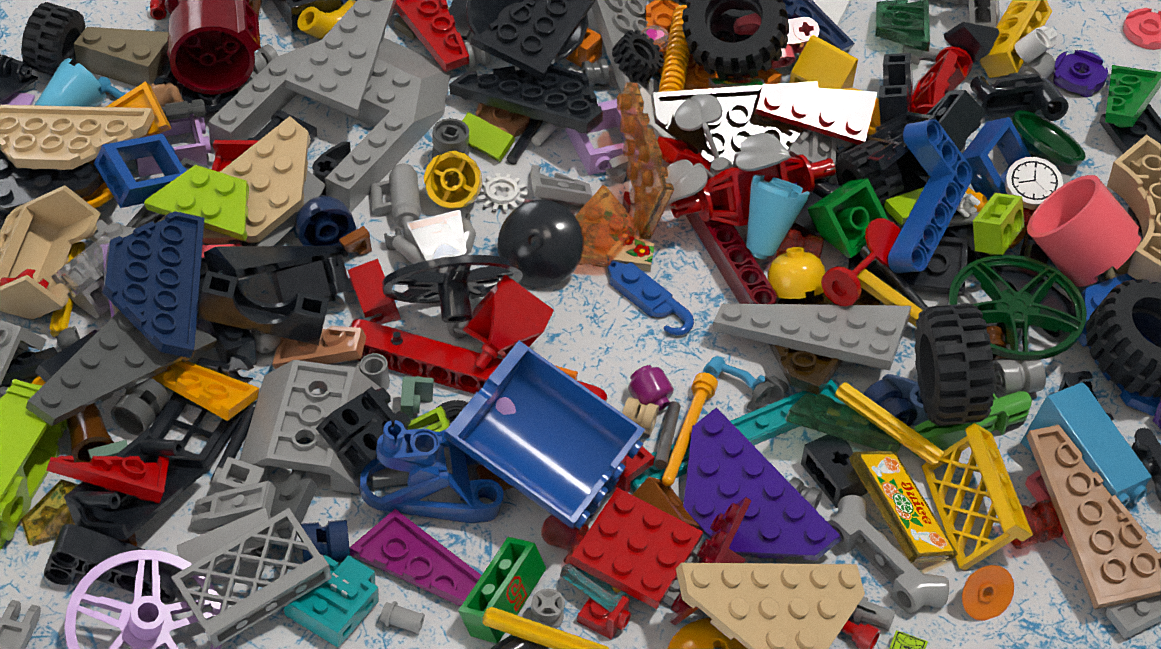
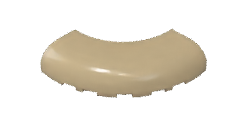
(1138, 181)

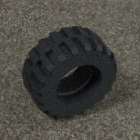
(738, 57)
(1117, 340)
(954, 364)

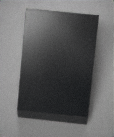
(973, 38)

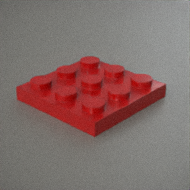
(636, 547)

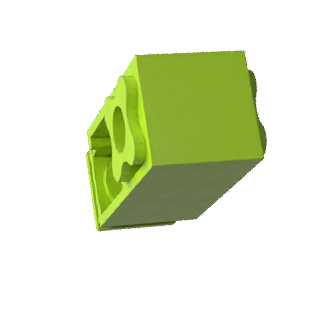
(24, 454)

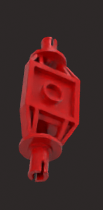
(949, 70)
(733, 188)

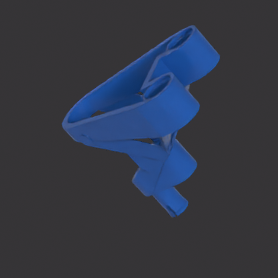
(416, 453)

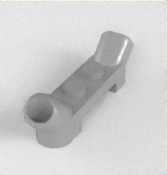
(910, 586)

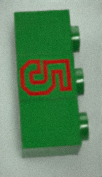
(503, 586)

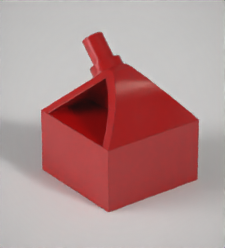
(504, 318)

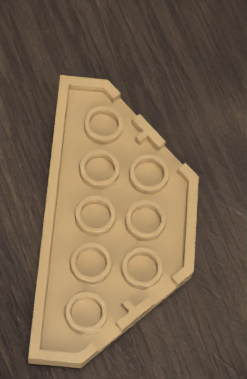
(66, 134)
(275, 179)
(774, 602)

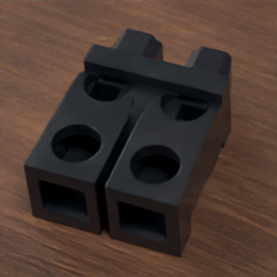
(365, 415)

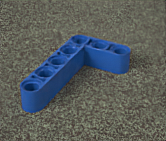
(938, 201)

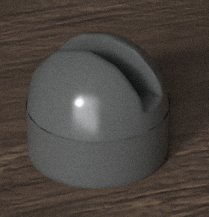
(67, 337)

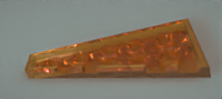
(644, 169)

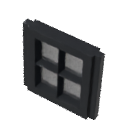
(198, 428)

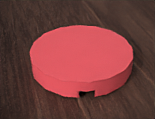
(1143, 28)

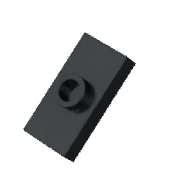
(26, 364)

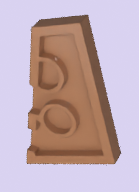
(335, 346)

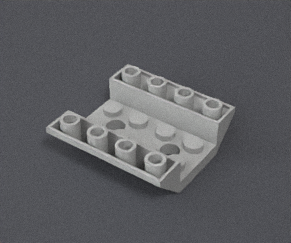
(290, 412)

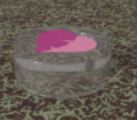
(658, 34)

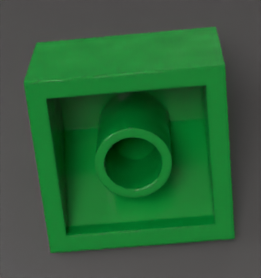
(846, 214)

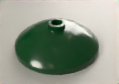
(1047, 140)

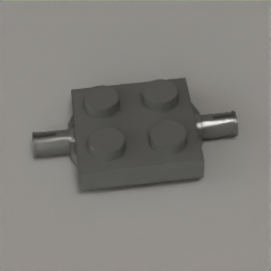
(292, 494)

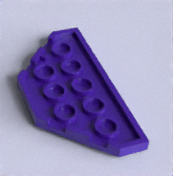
(729, 468)

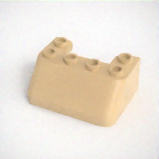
(40, 239)

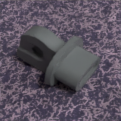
(767, 393)

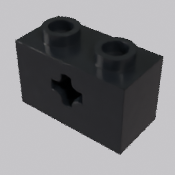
(830, 468)

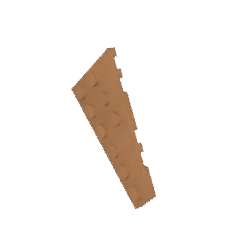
(1102, 534)

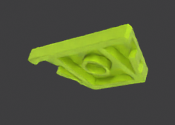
(209, 195)

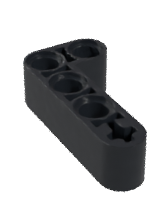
(83, 549)

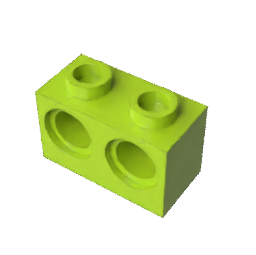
(998, 223)

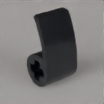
(329, 160)

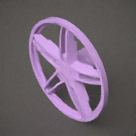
(144, 621)

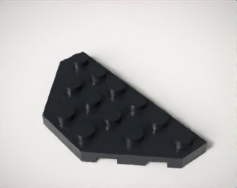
(559, 98)
(26, 184)

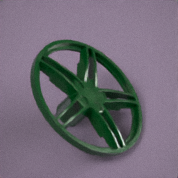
(1018, 310)

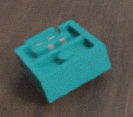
(339, 603)

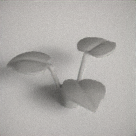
(756, 151)

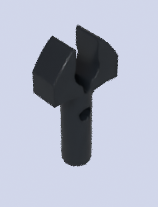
(228, 369)

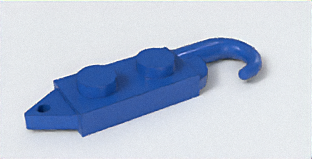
(648, 295)

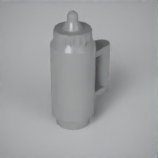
(404, 195)

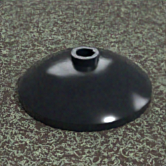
(558, 246)

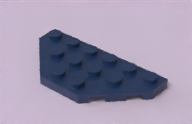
(157, 280)

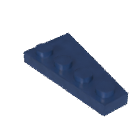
(827, 28)

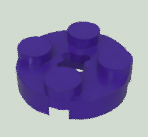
(1067, 72)

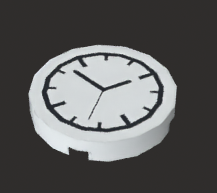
(1033, 180)

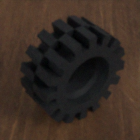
(637, 56)

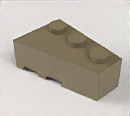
(123, 53)

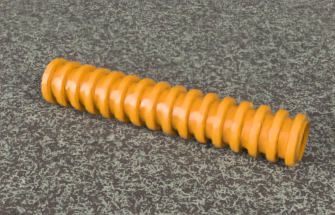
(676, 55)

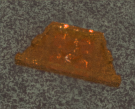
(605, 228)

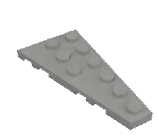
(614, 20)
(345, 58)
(848, 333)

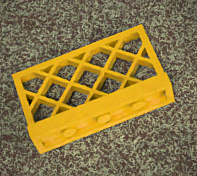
(999, 489)

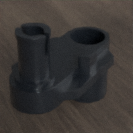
(1019, 93)

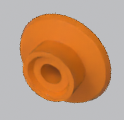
(995, 598)

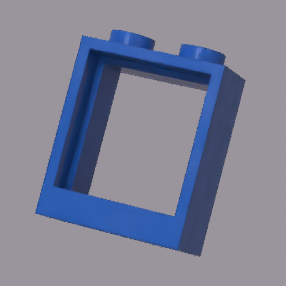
(977, 156)
(119, 178)

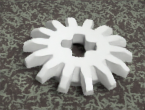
(514, 195)

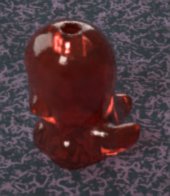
(561, 536)

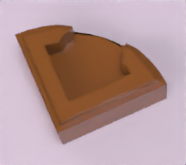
(357, 241)

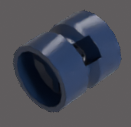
(889, 397)
(334, 534)

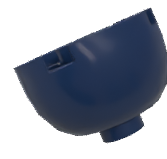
(323, 222)

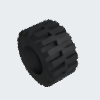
(50, 37)
(854, 166)

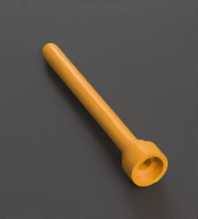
(703, 388)

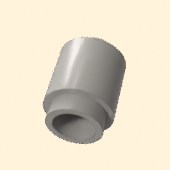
(1042, 65)

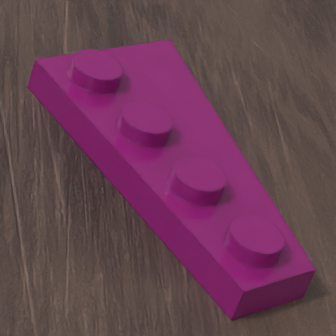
(415, 557)

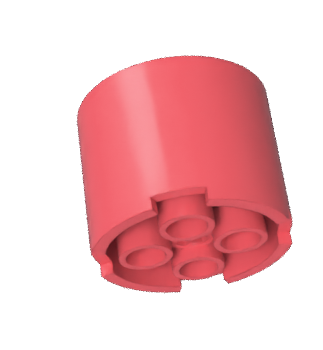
(1084, 230)

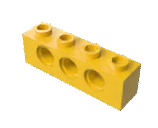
(1016, 23)

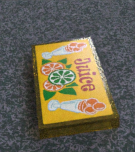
(902, 506)

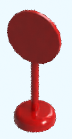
(842, 284)

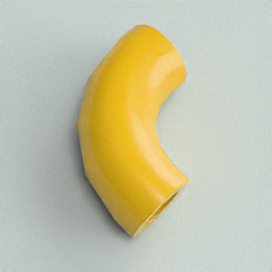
(319, 23)

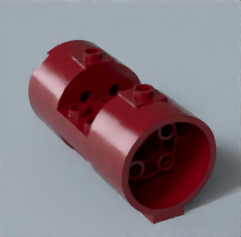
(212, 43)

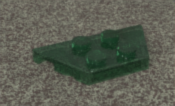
(904, 22)
(839, 420)

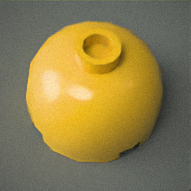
(453, 180)
(796, 273)

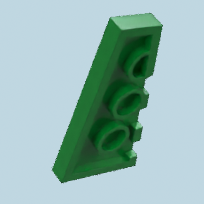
(1130, 94)

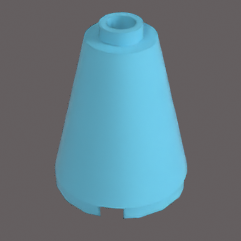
(72, 87)
(772, 213)

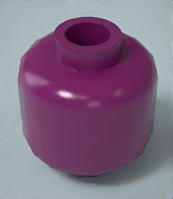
(651, 386)

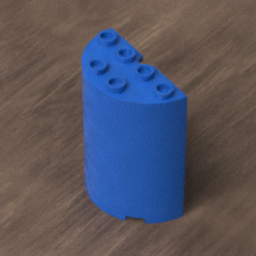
(560, 443)

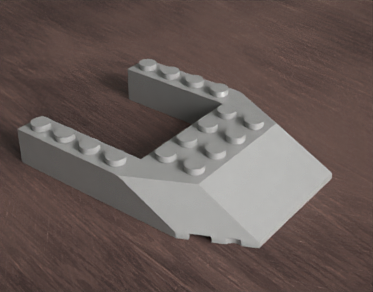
(399, 102)

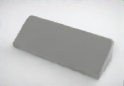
(205, 544)

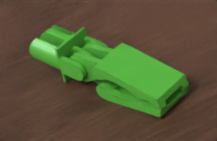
(1004, 413)

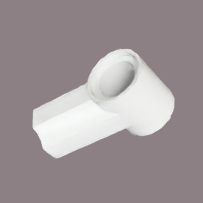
(1036, 43)

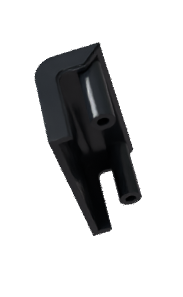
(123, 514)

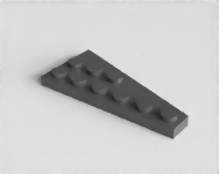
(107, 363)

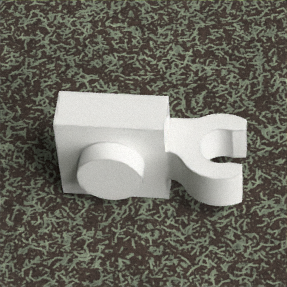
(967, 205)

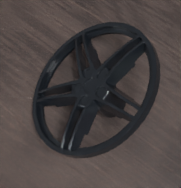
(453, 287)

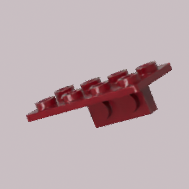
(715, 550)

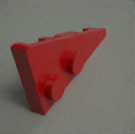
(116, 473)

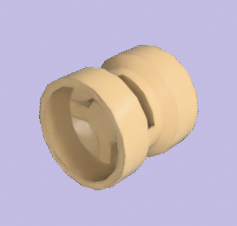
(641, 414)

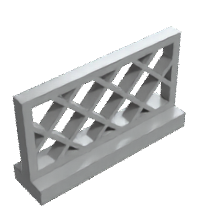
(271, 596)

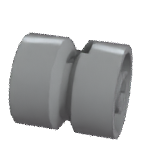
(1018, 375)

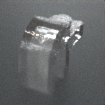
(85, 267)

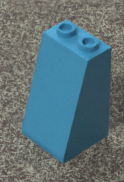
(1096, 438)

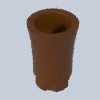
(87, 432)

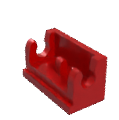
(368, 287)

